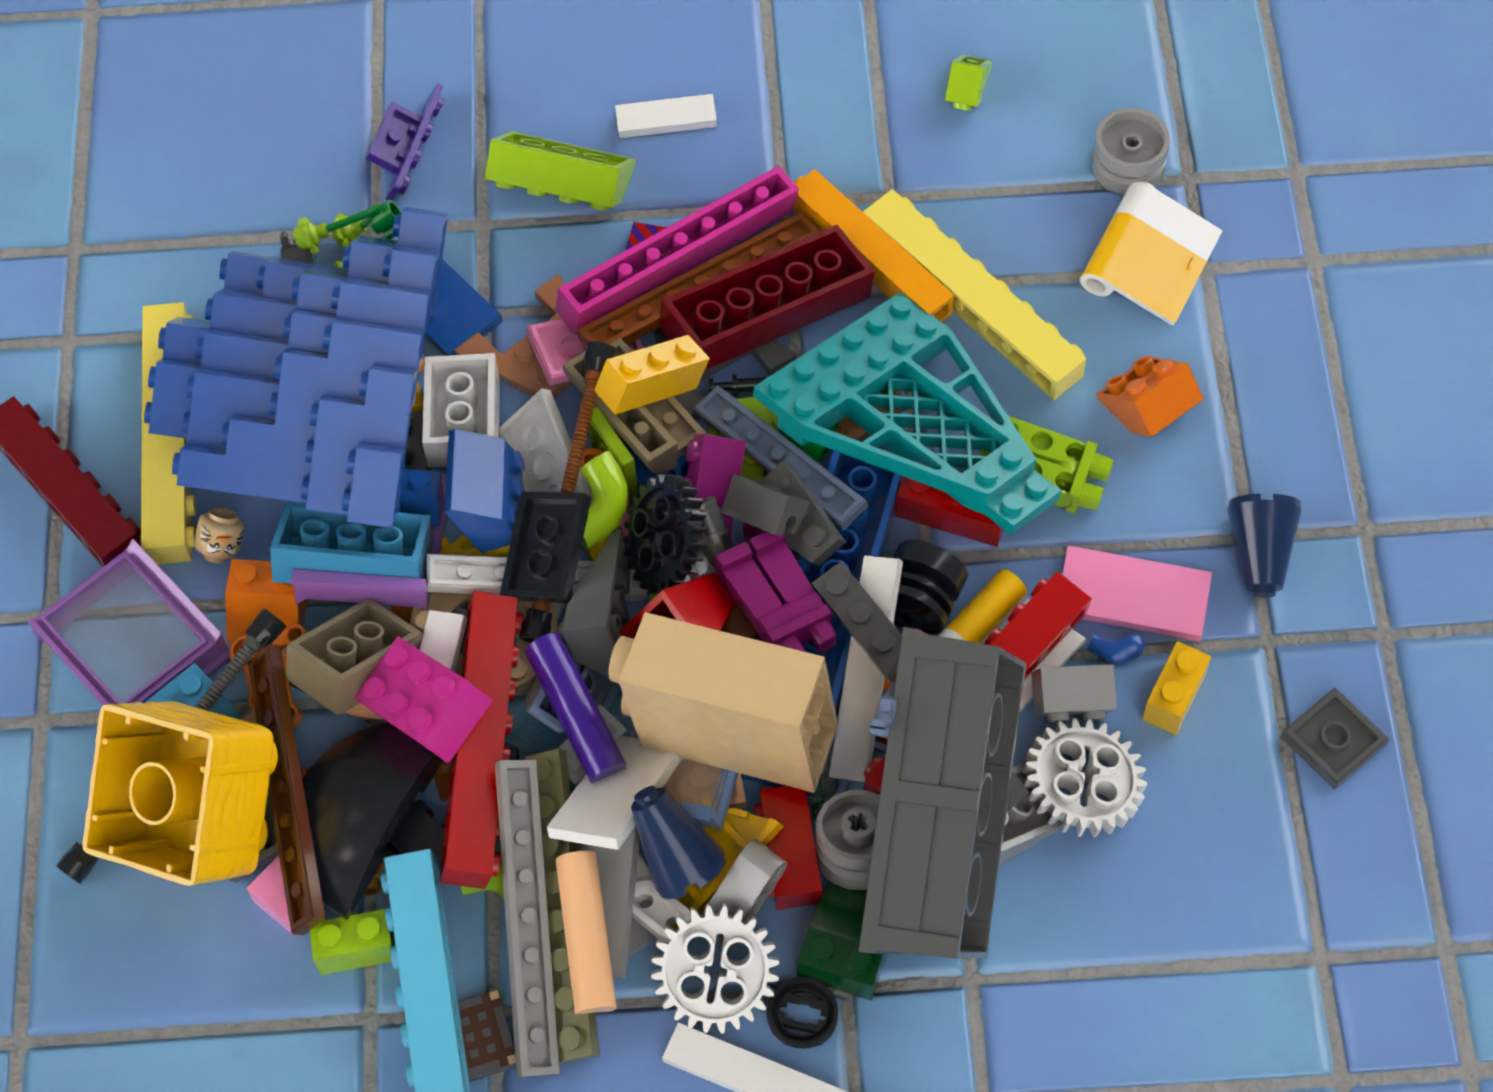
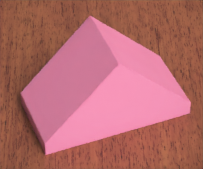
(269, 893)

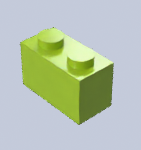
(352, 942)

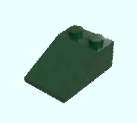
(833, 943)

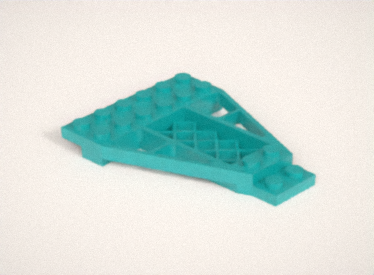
(886, 354)

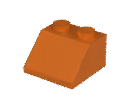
(251, 590)

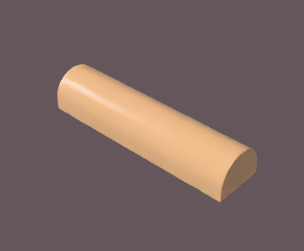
(585, 932)

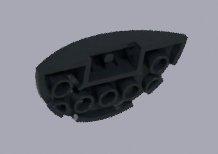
(356, 804)

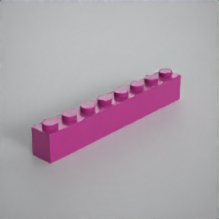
(677, 248)

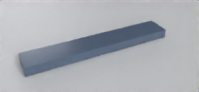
(770, 448)

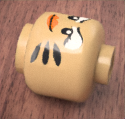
(219, 535)

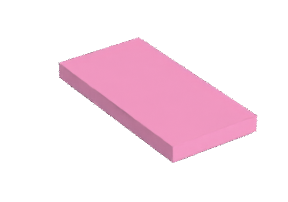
(1140, 592)

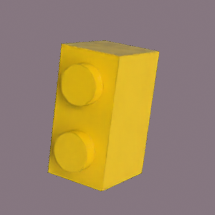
(1176, 688)

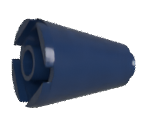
(1264, 539)
(674, 844)

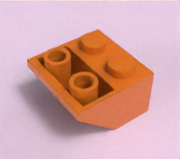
(1151, 394)

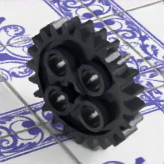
(665, 533)

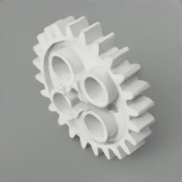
(1118, 783)
(749, 972)

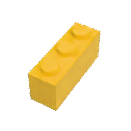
(651, 374)

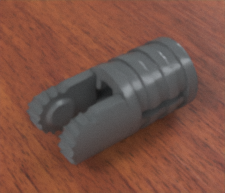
(717, 534)

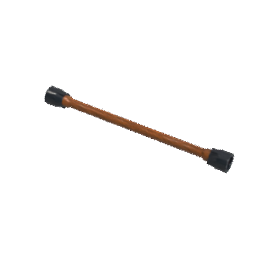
(538, 618)

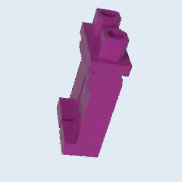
(775, 593)

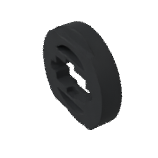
(785, 993)

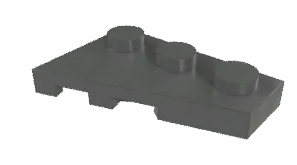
(816, 535)

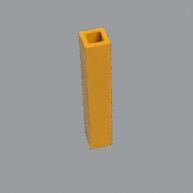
(893, 266)

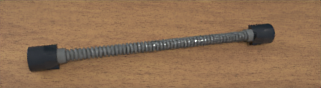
(262, 631)

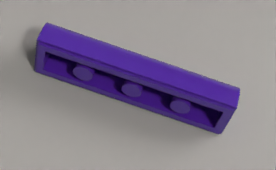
(574, 707)

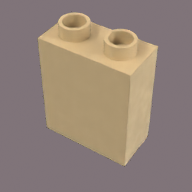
(727, 700)

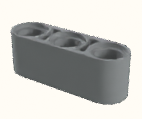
(748, 883)

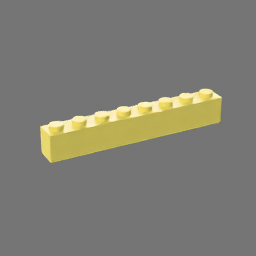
(982, 300)
(165, 506)

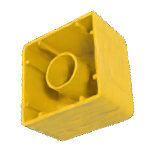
(179, 791)

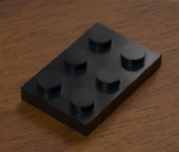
(545, 546)

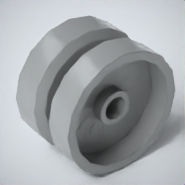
(1130, 149)
(847, 837)

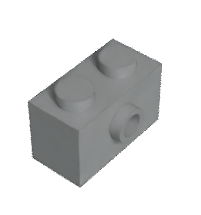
(1074, 691)

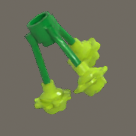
(347, 228)

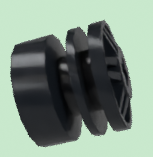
(927, 586)

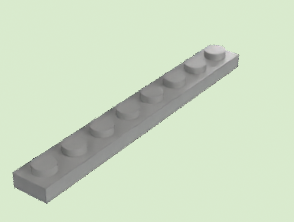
(526, 919)

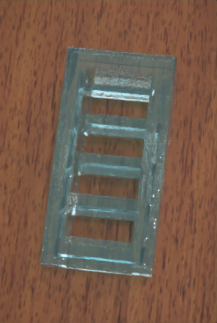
(539, 740)

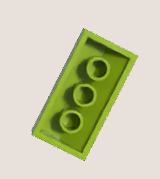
(559, 170)

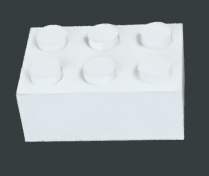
(458, 395)

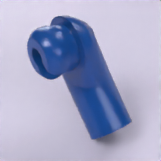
(1117, 651)

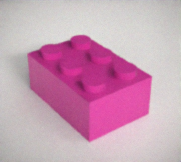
(423, 699)

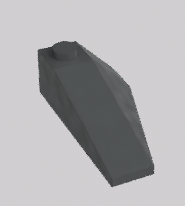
(599, 607)

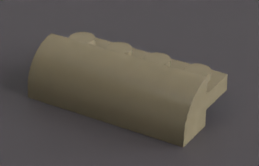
(653, 431)

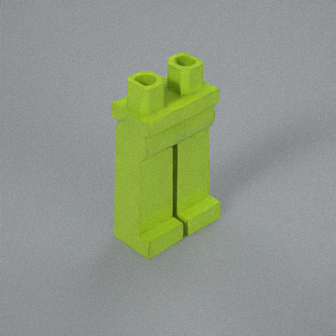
(1066, 465)

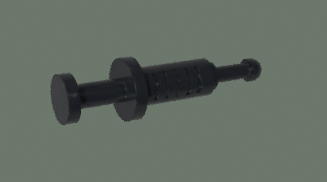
(737, 384)

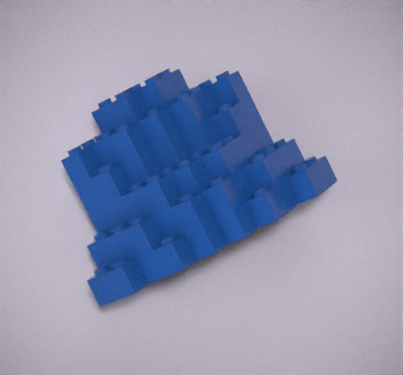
(304, 374)

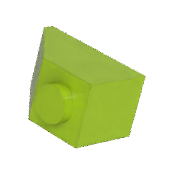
(967, 81)

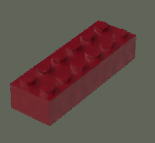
(769, 296)

